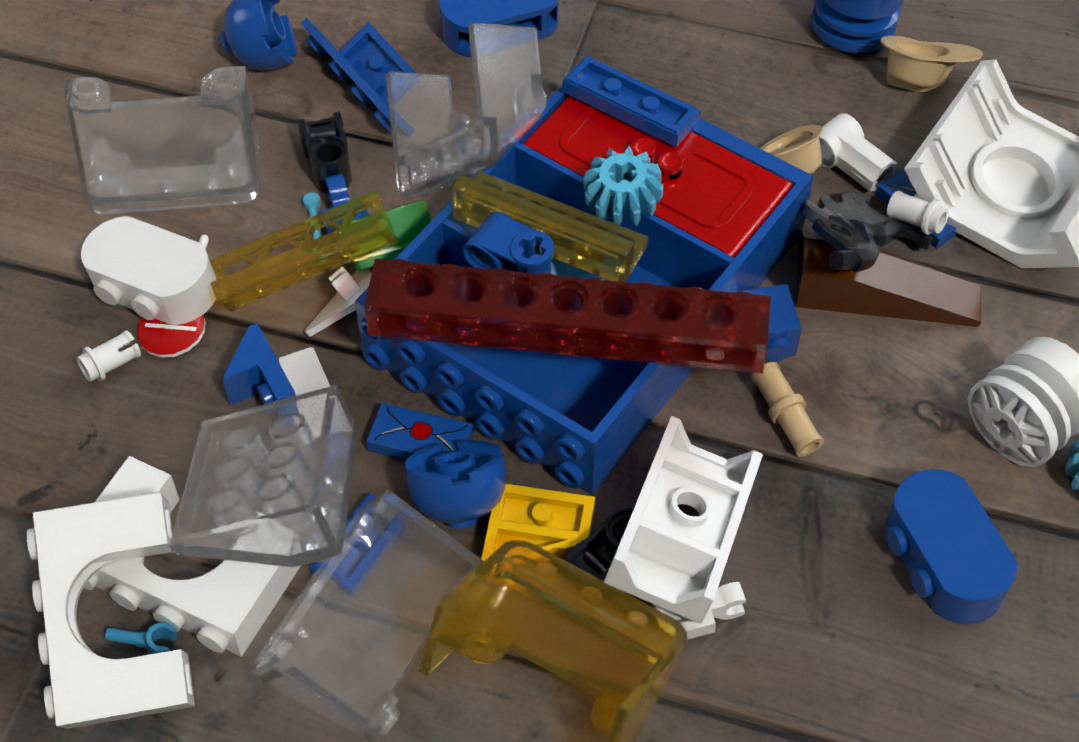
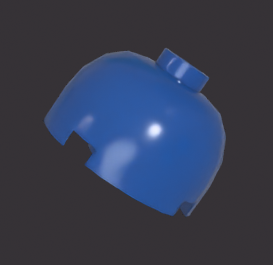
(258, 35)
(457, 483)

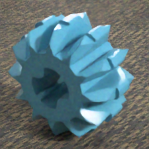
(623, 186)

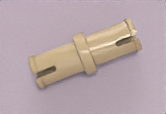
(788, 410)

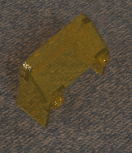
(566, 625)

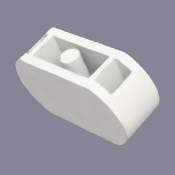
(149, 270)

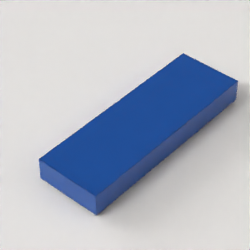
(631, 101)

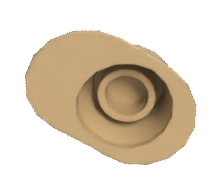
(923, 64)
(798, 147)

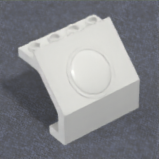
(1003, 174)

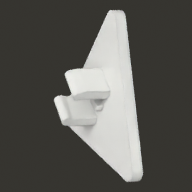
(343, 303)

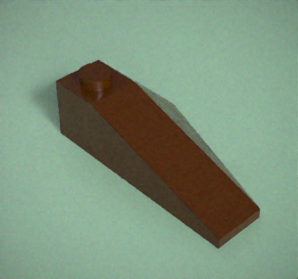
(887, 289)

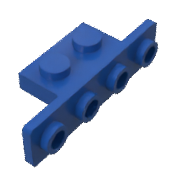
(365, 61)

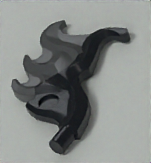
(857, 230)

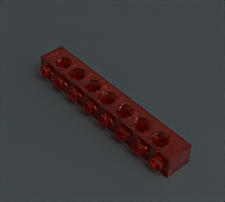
(568, 315)

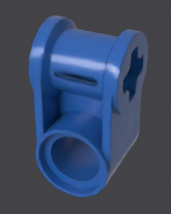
(509, 246)

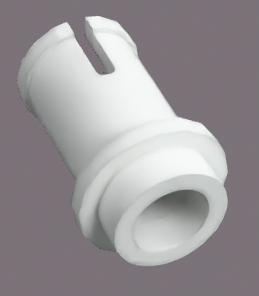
(918, 212)
(104, 358)

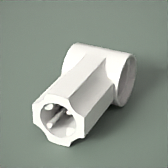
(845, 146)

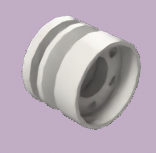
(1029, 402)

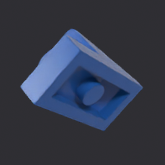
(256, 371)

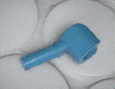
(144, 639)

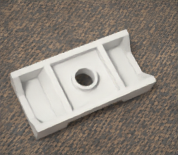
(678, 556)

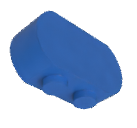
(459, 14)
(950, 546)

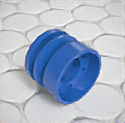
(855, 24)

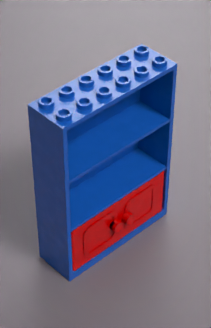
(718, 227)

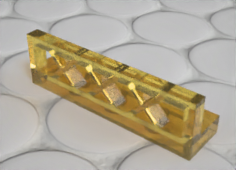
(577, 235)
(307, 257)

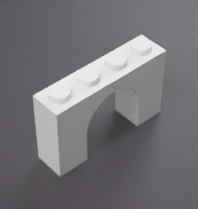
(69, 550)
(218, 607)

